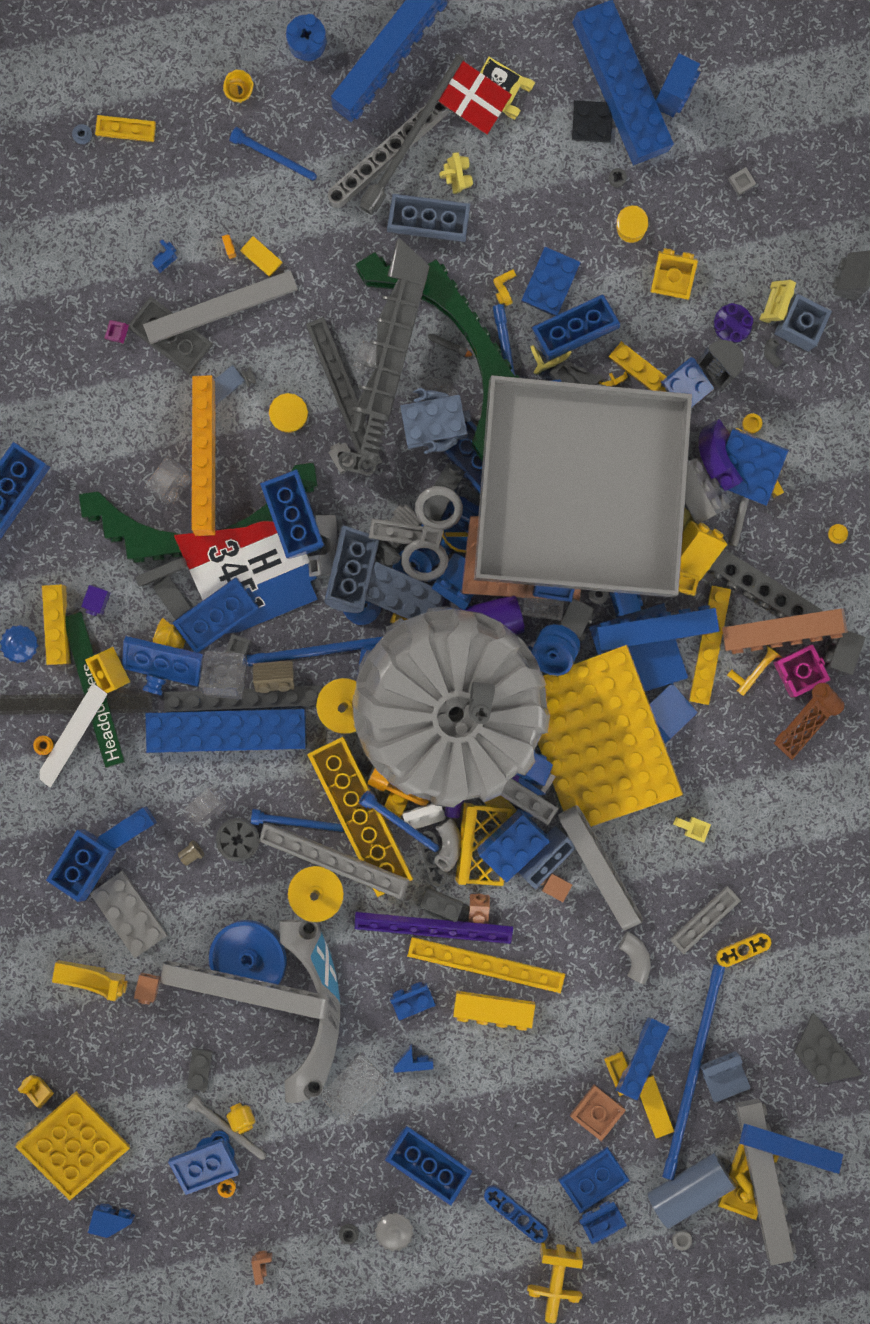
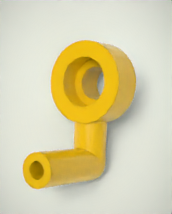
(503, 295)

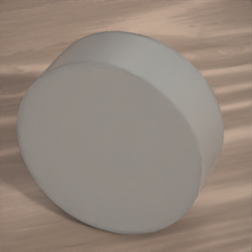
(681, 1239)

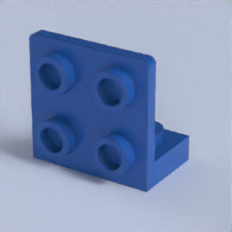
(450, 583)

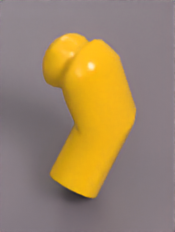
(748, 1193)

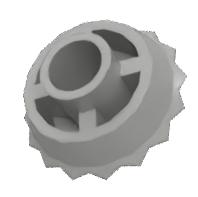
(394, 1232)

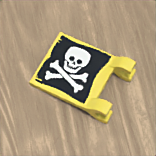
(507, 80)

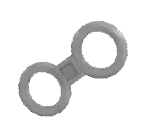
(431, 533)

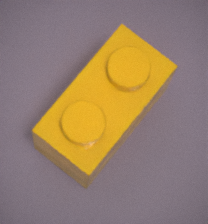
(107, 670)

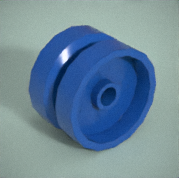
(556, 649)

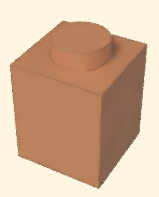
(556, 887)
(147, 988)

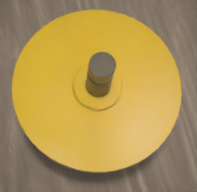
(336, 705)
(315, 894)

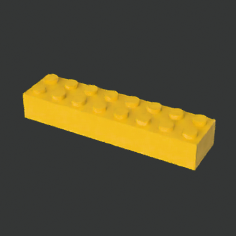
(363, 826)

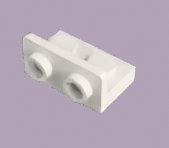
(424, 815)

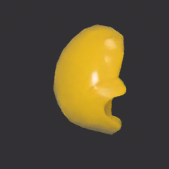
(239, 78)

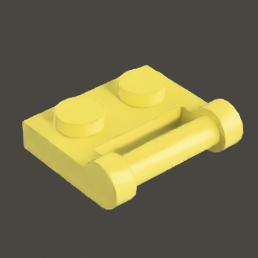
(778, 301)

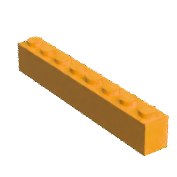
(203, 455)

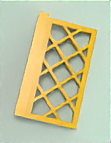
(467, 839)

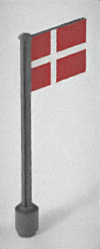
(463, 93)

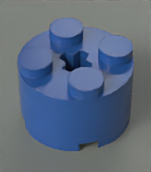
(307, 26)

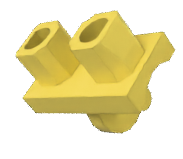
(454, 174)

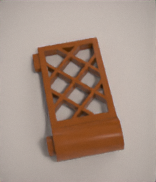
(825, 703)

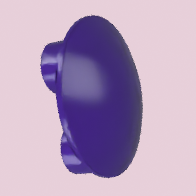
(733, 323)

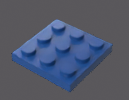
(757, 464)

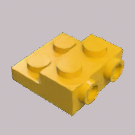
(674, 274)

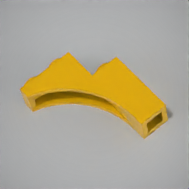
(90, 978)

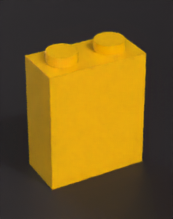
(700, 548)

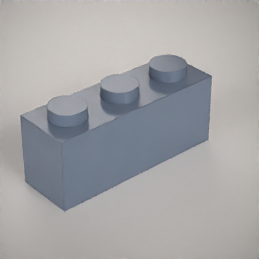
(548, 859)

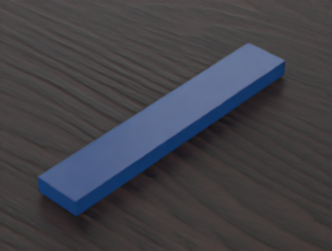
(791, 1148)

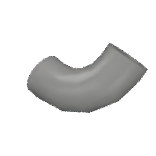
(450, 844)
(639, 957)

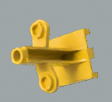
(560, 1260)

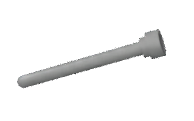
(197, 1105)

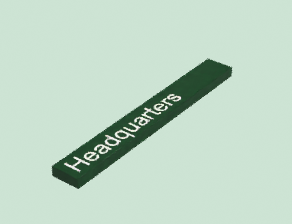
(103, 720)

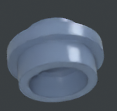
(84, 139)

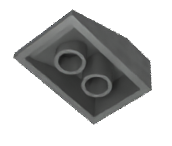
(854, 275)

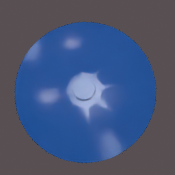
(249, 952)

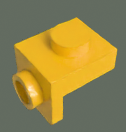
(396, 804)
(36, 1090)

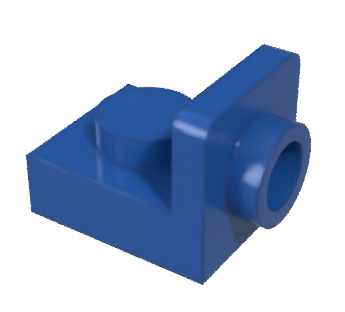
(164, 259)

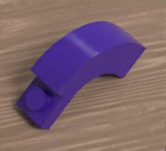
(714, 455)

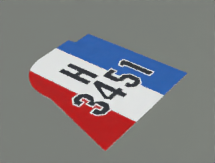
(259, 564)

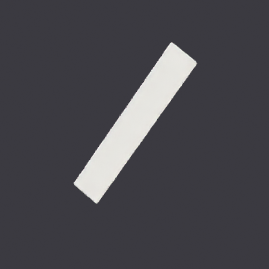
(72, 734)

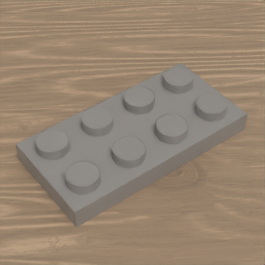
(128, 914)

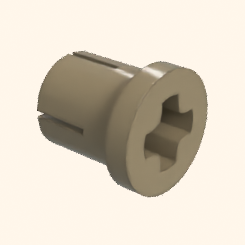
(191, 853)

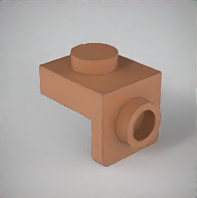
(479, 908)

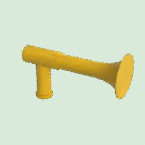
(746, 684)

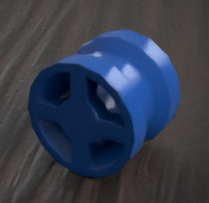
(154, 685)

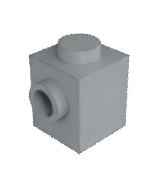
(336, 451)

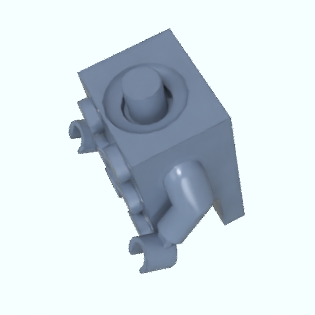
(435, 421)

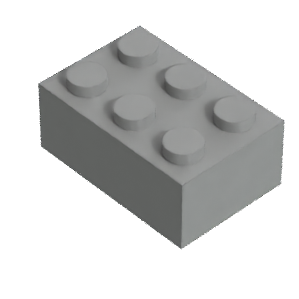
(702, 493)

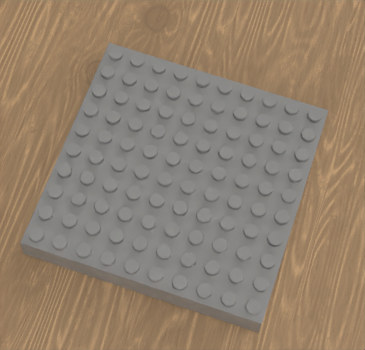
(583, 486)

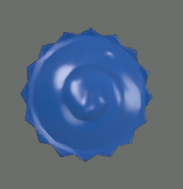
(19, 644)

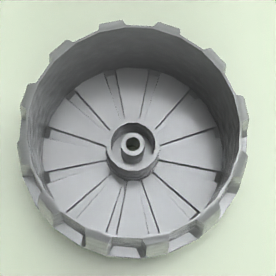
(422, 674)

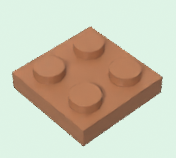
(597, 1112)

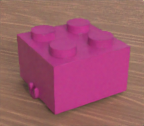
(801, 670)

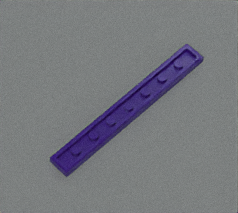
(433, 927)

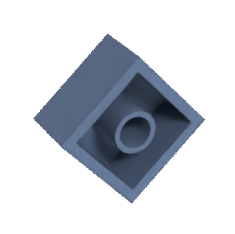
(803, 323)

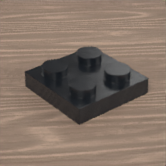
(591, 121)

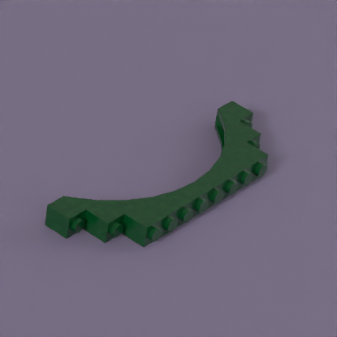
(443, 295)
(148, 542)

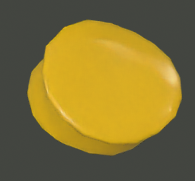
(632, 223)

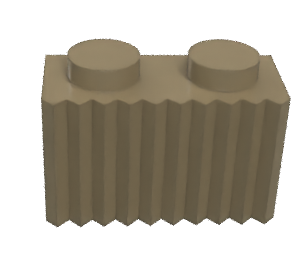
(273, 676)

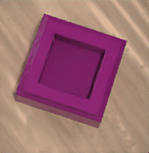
(116, 331)

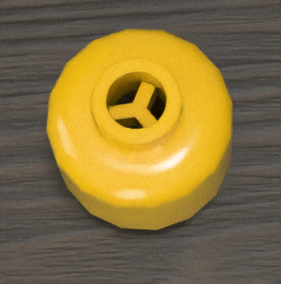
(241, 1118)

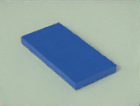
(216, 615)
(162, 661)

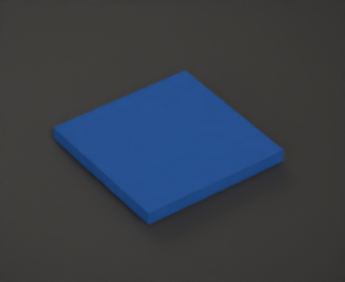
(655, 662)

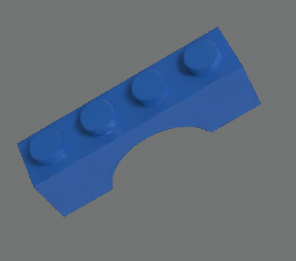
(649, 1044)

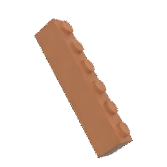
(787, 629)

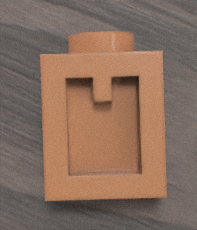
(260, 1269)

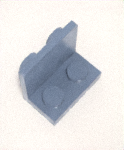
(725, 1076)

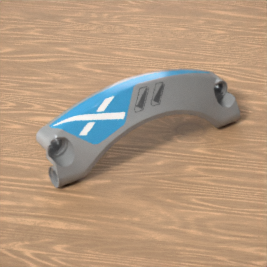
(316, 957)

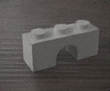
(322, 563)

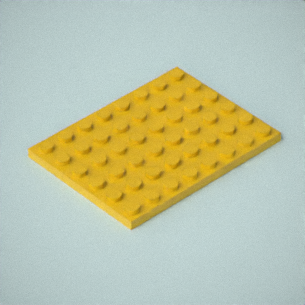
(605, 740)

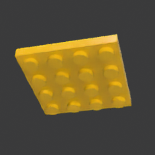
(72, 1146)

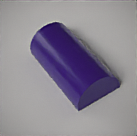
(503, 610)

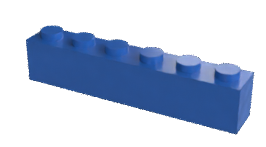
(657, 629)

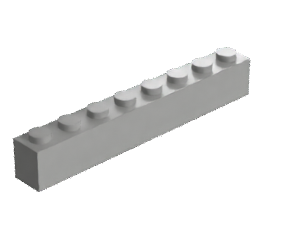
(767, 1188)

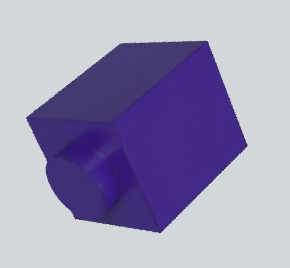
(95, 600)

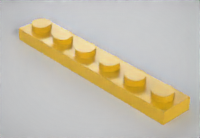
(709, 649)

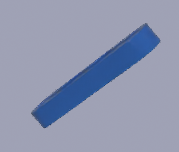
(515, 1214)

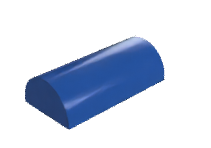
(575, 327)
(292, 514)
(428, 1165)

